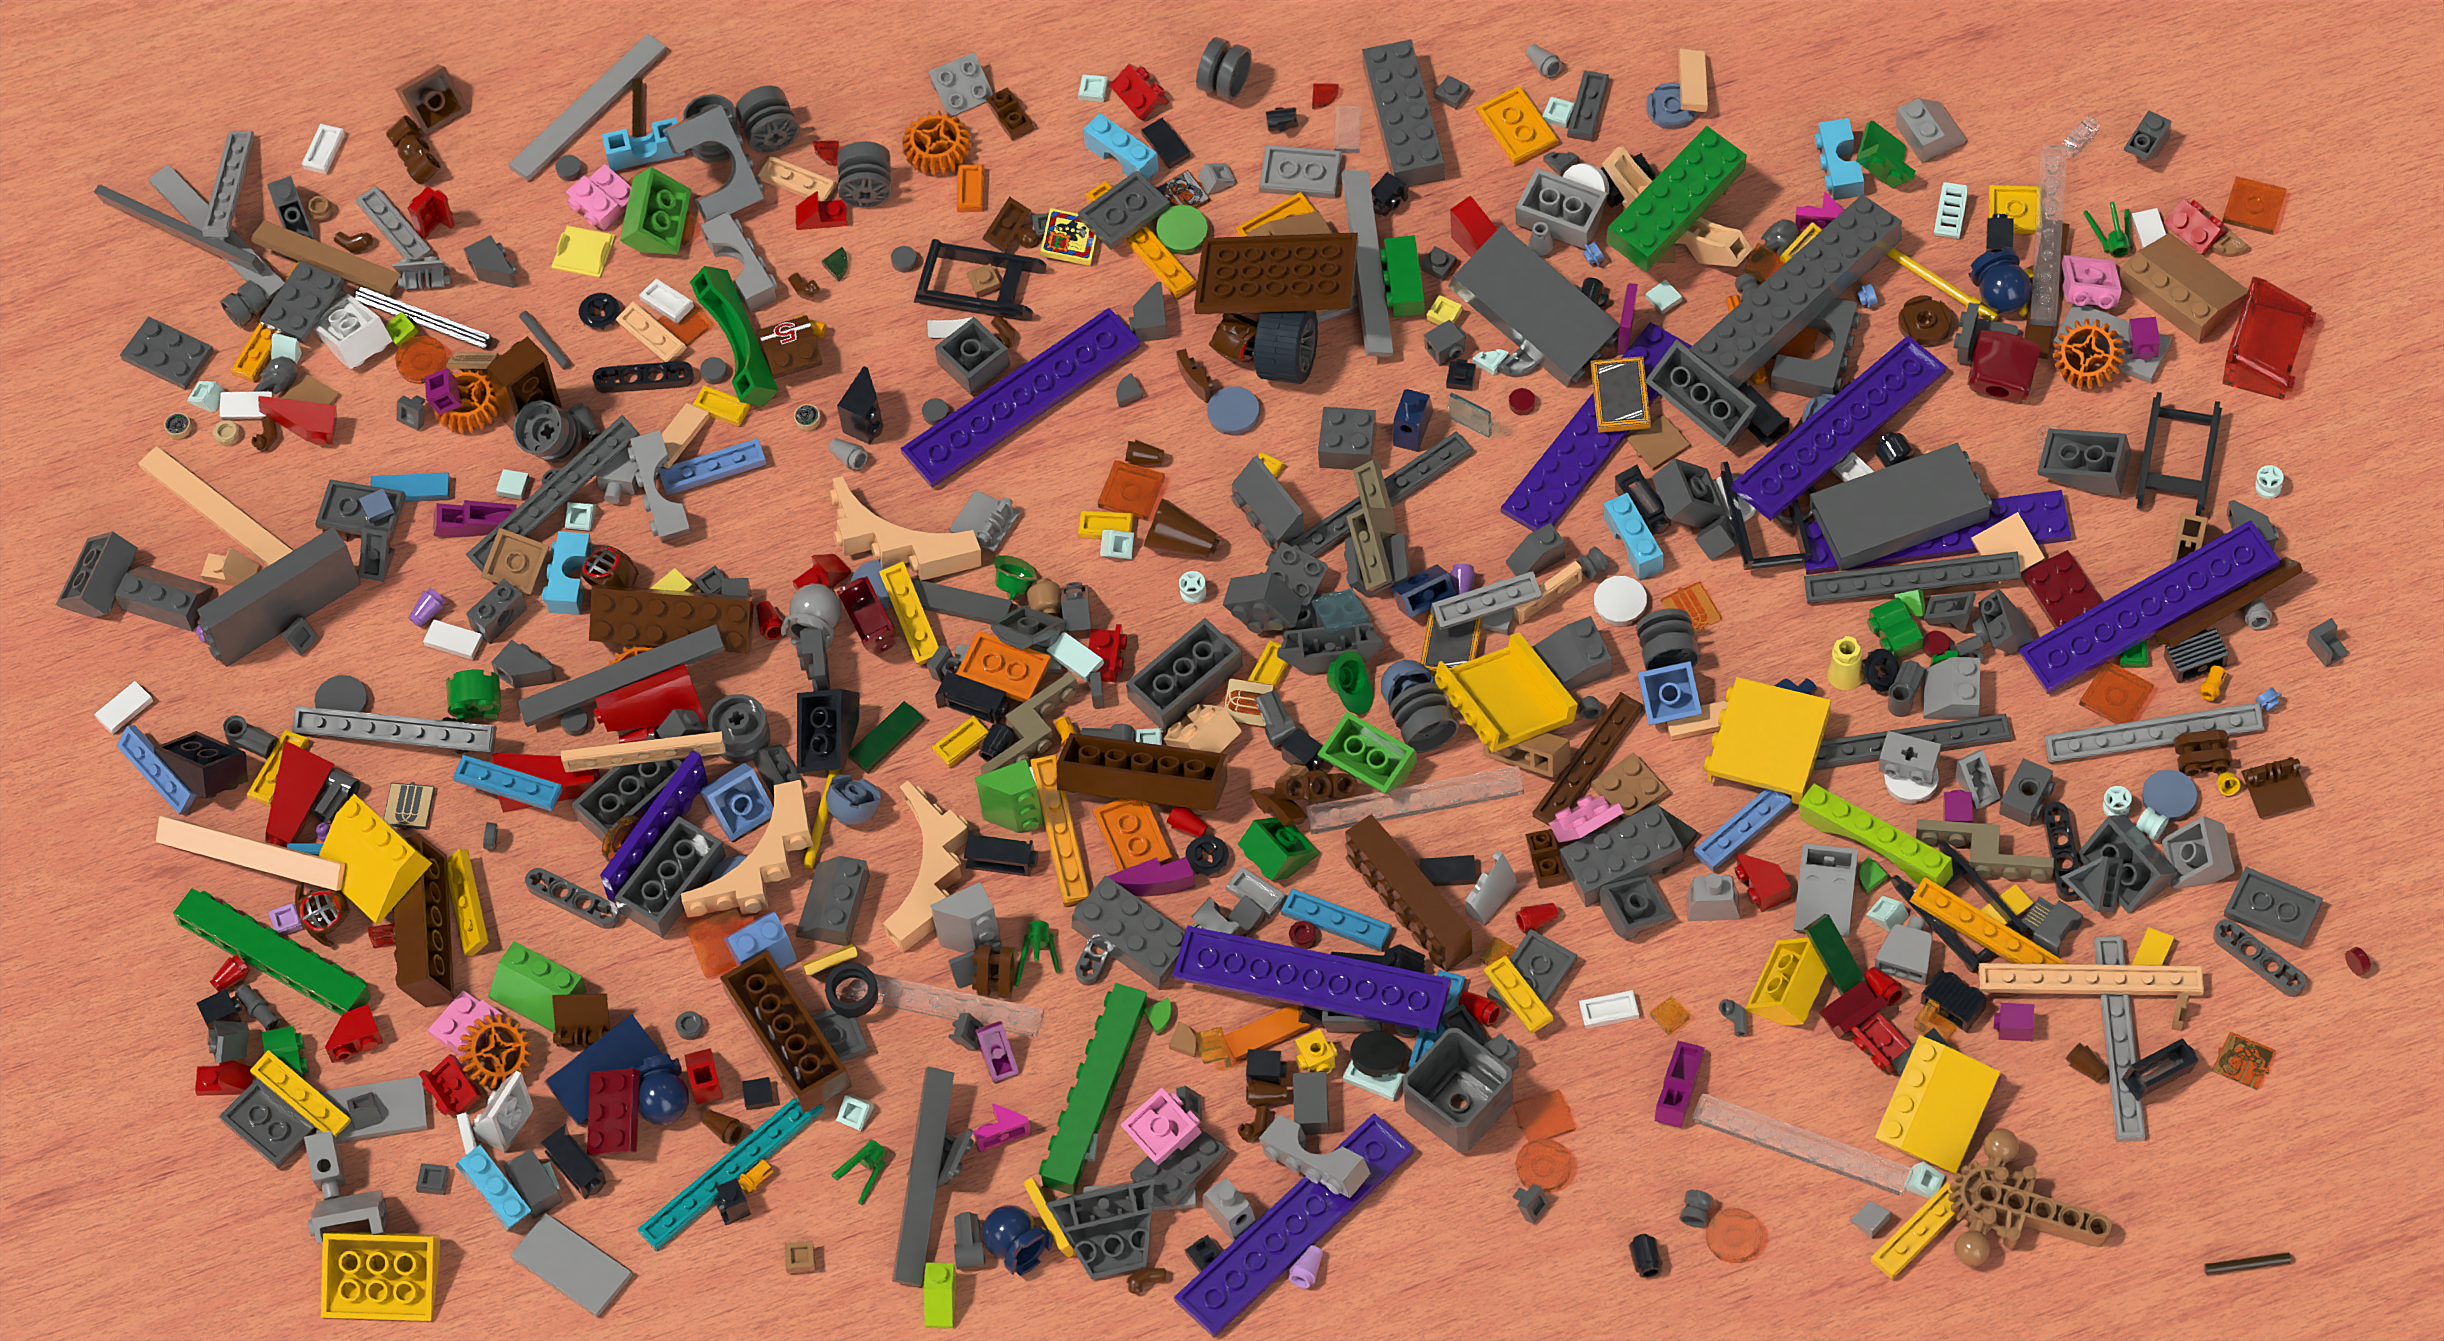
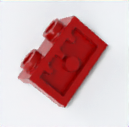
(1108, 646)

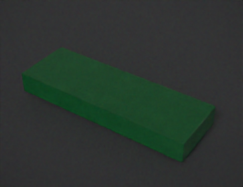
(885, 737)
(1834, 954)

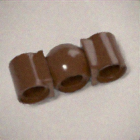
(413, 150)
(1304, 786)

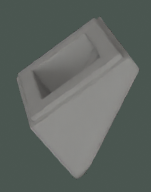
(1216, 178)
(1871, 1218)

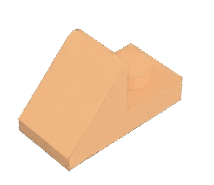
(228, 569)

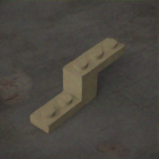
(1372, 525)
(1029, 728)
(1985, 849)

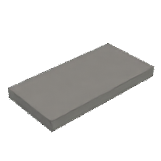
(2136, 368)
(399, 1104)
(571, 1265)

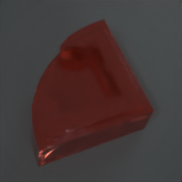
(1324, 94)
(827, 151)

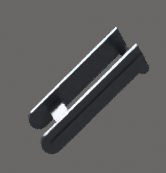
(1004, 305)
(2172, 483)
(1741, 534)
(1961, 868)

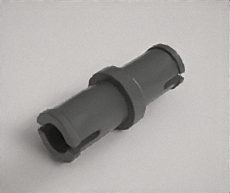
(257, 1007)

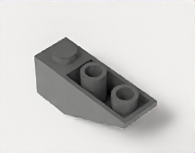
(289, 207)

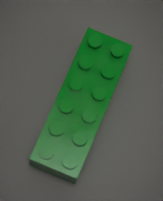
(1676, 198)

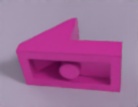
(1819, 216)
(1008, 1127)

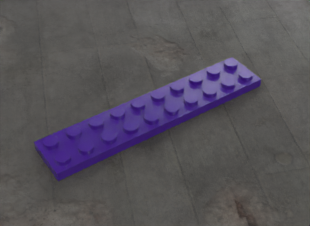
(1020, 397)
(1838, 428)
(1579, 448)
(2041, 512)
(2149, 607)
(1312, 979)
(1286, 1232)

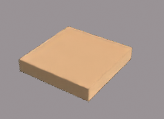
(2009, 536)

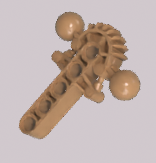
(1973, 1246)

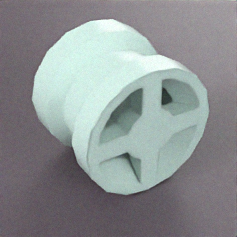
(2270, 475)
(1190, 581)
(2114, 796)
(2152, 823)

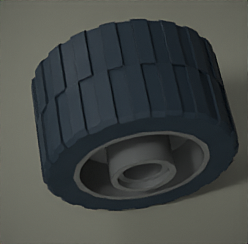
(1285, 345)

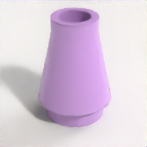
(1305, 1270)

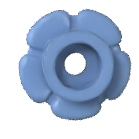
(1593, 254)
(1867, 295)
(2268, 699)

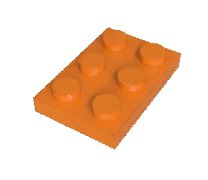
(1004, 666)
(1131, 833)

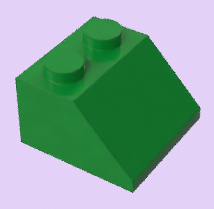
(1276, 848)

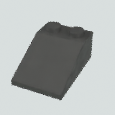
(2086, 459)
(1576, 654)

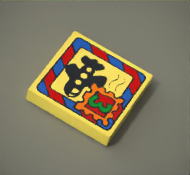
(1067, 238)

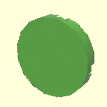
(1181, 229)

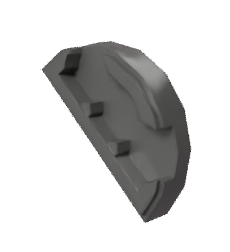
(1518, 364)

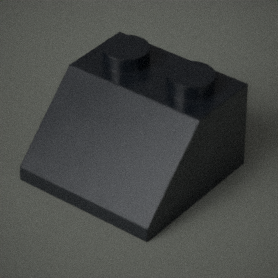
(860, 409)

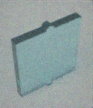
(1470, 415)
(1340, 610)

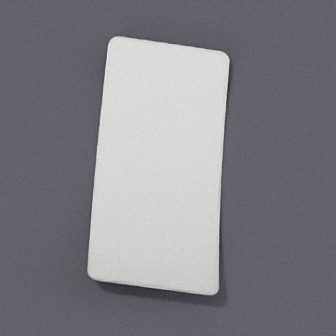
(944, 328)

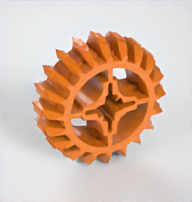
(932, 136)
(2093, 332)
(471, 415)
(498, 1062)

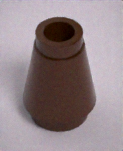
(1143, 454)
(2086, 1062)
(1265, 1093)
(723, 1126)

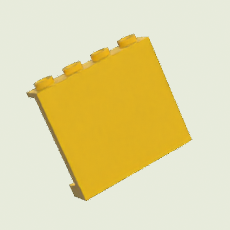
(1507, 695)
(1768, 737)

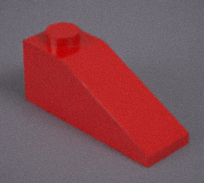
(306, 419)

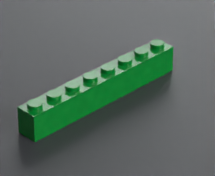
(271, 953)
(1094, 1088)

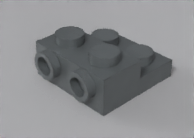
(814, 658)

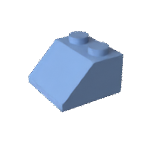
(1669, 693)
(737, 801)
(759, 937)

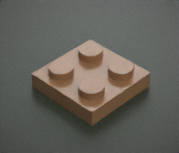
(515, 560)
(1630, 785)

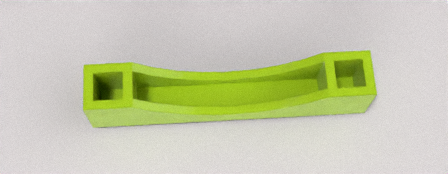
(1838, 816)

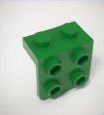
(1884, 156)

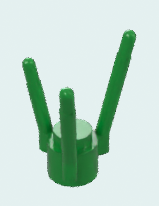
(2118, 243)
(1037, 938)
(868, 1156)

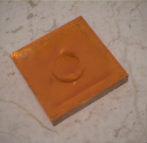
(2254, 205)
(1131, 490)
(2116, 694)

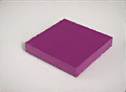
(1627, 318)

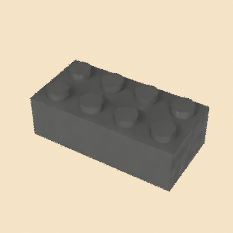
(1184, 674)
(622, 793)
(1621, 851)
(674, 866)
(1129, 931)

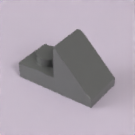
(375, 553)
(1950, 608)

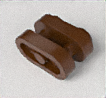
(2203, 752)
(983, 980)

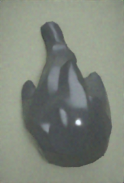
(1780, 235)
(278, 373)

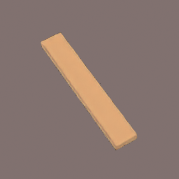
(642, 751)

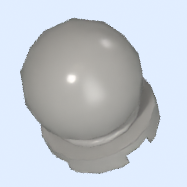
(815, 608)

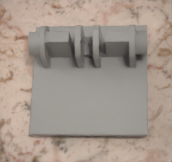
(960, 84)
(410, 269)
(987, 518)

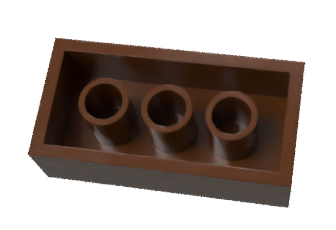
(520, 378)

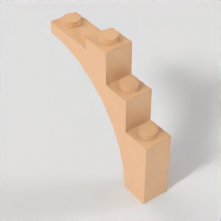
(1704, 239)
(927, 552)
(768, 862)
(937, 871)

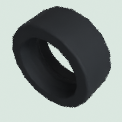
(844, 972)

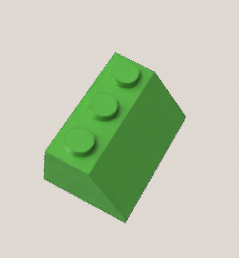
(655, 213)
(1368, 754)
(1010, 798)
(528, 981)

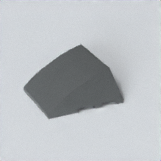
(1313, 648)
(1108, 1226)

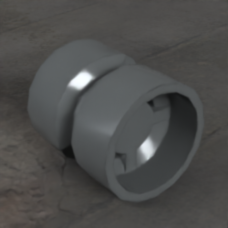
(246, 302)

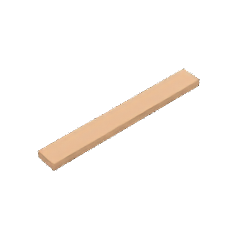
(213, 507)
(250, 852)
(2090, 979)

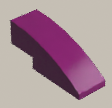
(469, 519)
(1156, 880)
(1679, 1084)

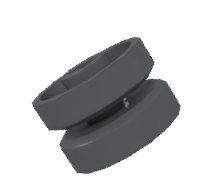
(1223, 68)
(742, 726)

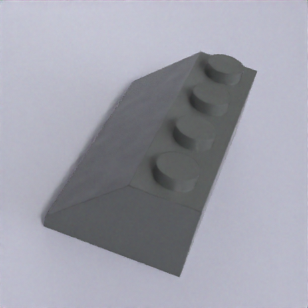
(1702, 394)

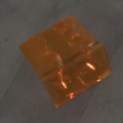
(708, 940)

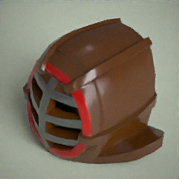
(1235, 338)
(610, 568)
(323, 908)

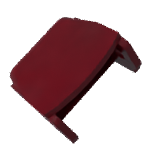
(2003, 365)
(868, 615)

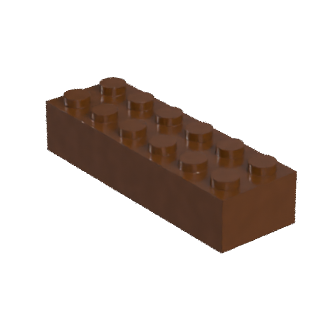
(663, 616)
(1142, 772)
(1408, 893)
(424, 932)
(785, 1031)

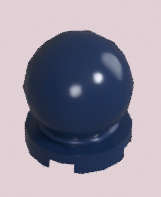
(2001, 280)
(661, 1090)
(1013, 1236)

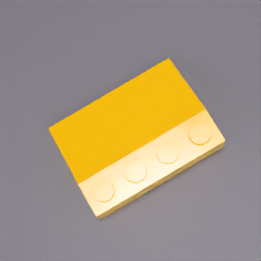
(376, 858)
(1937, 1105)
(379, 1275)

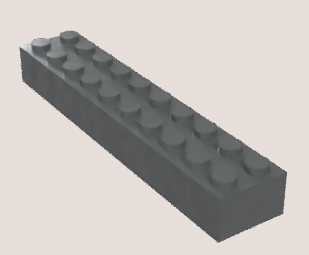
(1799, 290)

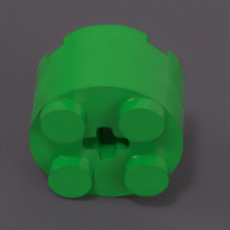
(473, 695)

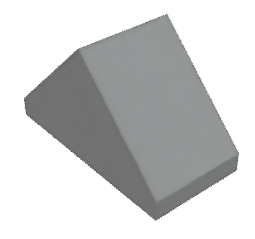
(1976, 777)

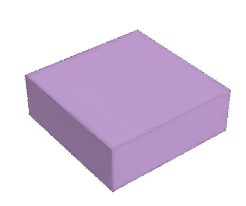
(285, 919)

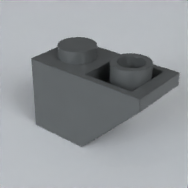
(2149, 136)
(489, 263)
(1076, 606)
(2004, 623)
(521, 667)
(228, 1040)

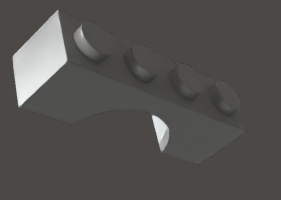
(725, 239)
(651, 455)
(1339, 1170)

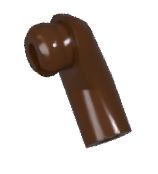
(354, 243)
(802, 289)
(1006, 332)
(269, 435)
(1255, 1129)
(1143, 1275)

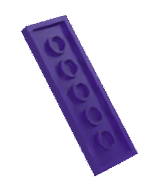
(672, 802)

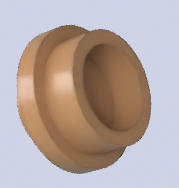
(319, 208)

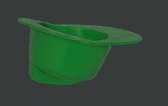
(1013, 575)
(1350, 681)

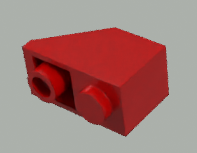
(1764, 881)
(353, 1033)
(703, 1076)

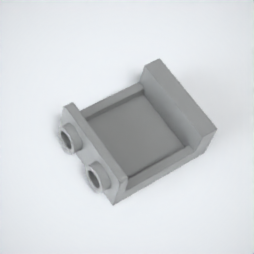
(349, 1209)

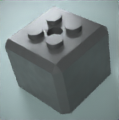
(1454, 1070)

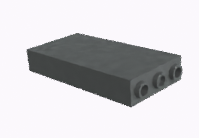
(1535, 306)
(1900, 506)
(277, 597)

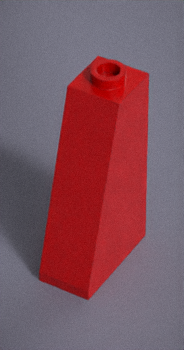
(1470, 226)
(648, 701)
(546, 768)
(296, 790)

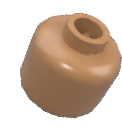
(1045, 596)

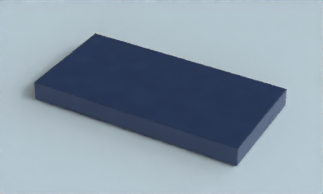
(616, 1050)

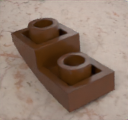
(1009, 114)
(1194, 376)
(1285, 810)
(1545, 858)

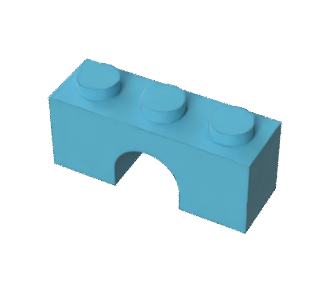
(1108, 138)
(628, 151)
(1843, 177)
(1640, 545)
(568, 553)
(494, 1187)

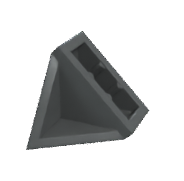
(2097, 882)

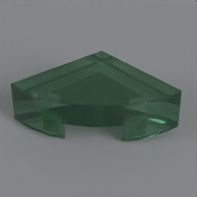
(836, 263)

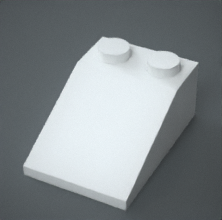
(352, 331)
(505, 1114)

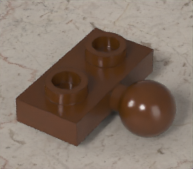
(1008, 224)

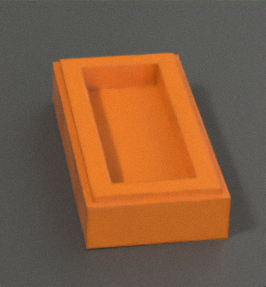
(970, 188)

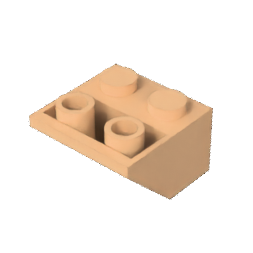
(1203, 729)

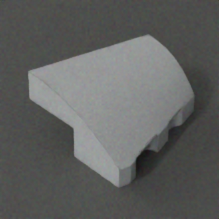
(1491, 890)

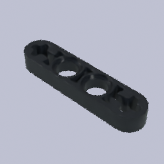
(643, 373)
(2060, 851)

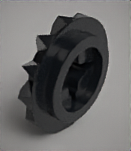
(599, 301)
(1887, 663)
(1210, 845)

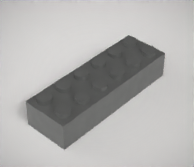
(1403, 113)

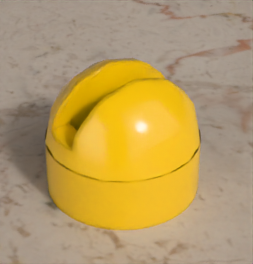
(2233, 781)

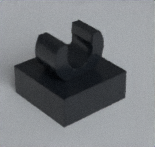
(1461, 375)
(1202, 1252)

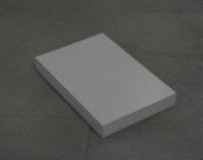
(1300, 170)

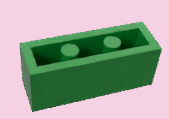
(1402, 276)

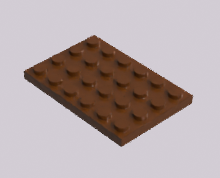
(1276, 273)

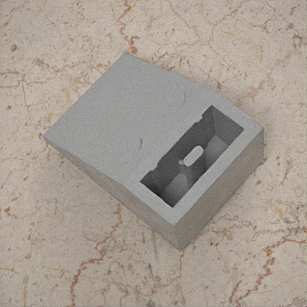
(1826, 886)

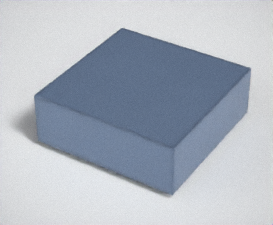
(376, 505)

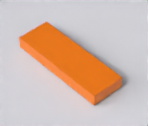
(1265, 1032)

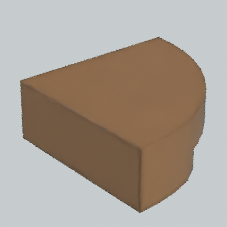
(2229, 245)
(2180, 1012)
(1183, 1040)

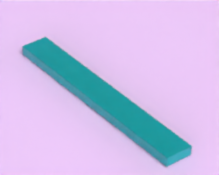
(738, 1161)

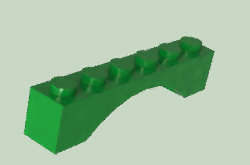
(719, 297)

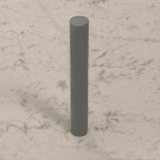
(544, 339)

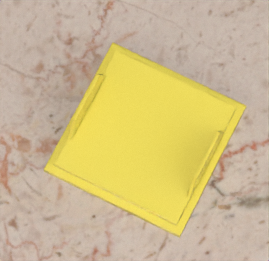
(582, 251)

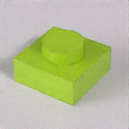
(401, 329)

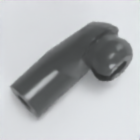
(1736, 1014)

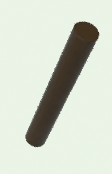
(637, 96)
(2247, 1263)

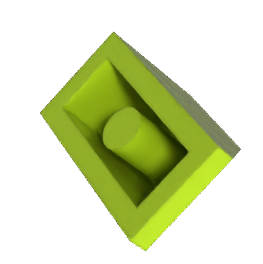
(939, 1295)

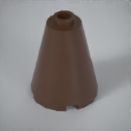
(1179, 532)

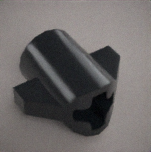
(1281, 119)
(1593, 290)

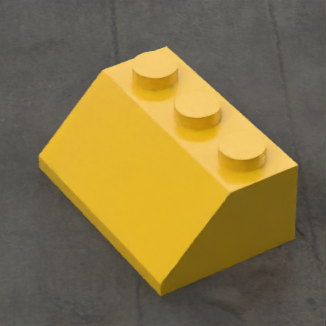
(1788, 983)

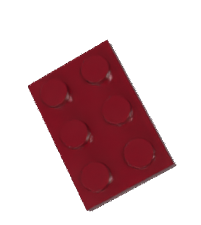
(2060, 588)
(613, 1112)

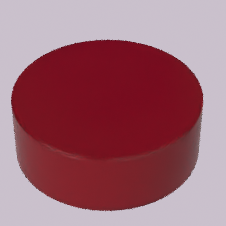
(1521, 401)
(1935, 643)
(1302, 934)
(2357, 961)

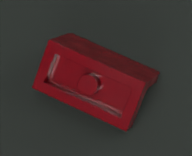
(1851, 1009)

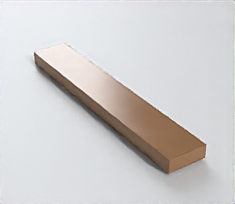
(326, 258)

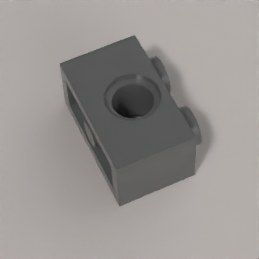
(496, 611)
(2029, 778)

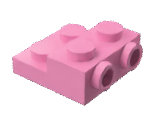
(600, 197)
(2091, 281)
(1584, 818)
(457, 1017)
(1162, 1126)

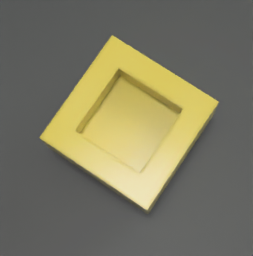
(1443, 310)

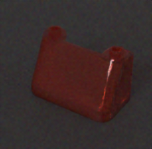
(2267, 340)

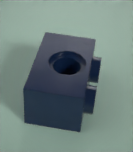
(1422, 590)

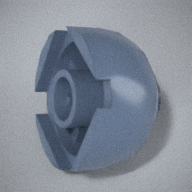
(1402, 676)
(852, 800)

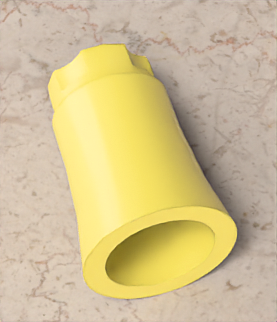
(1846, 664)

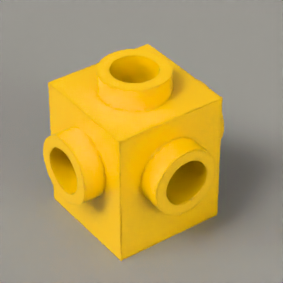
(1315, 1053)

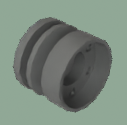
(767, 119)
(710, 150)
(864, 174)
(547, 431)
(1667, 639)
(1424, 717)

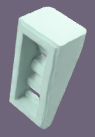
(1955, 195)

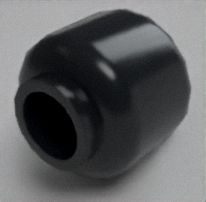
(1893, 449)

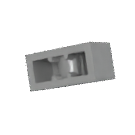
(1922, 754)

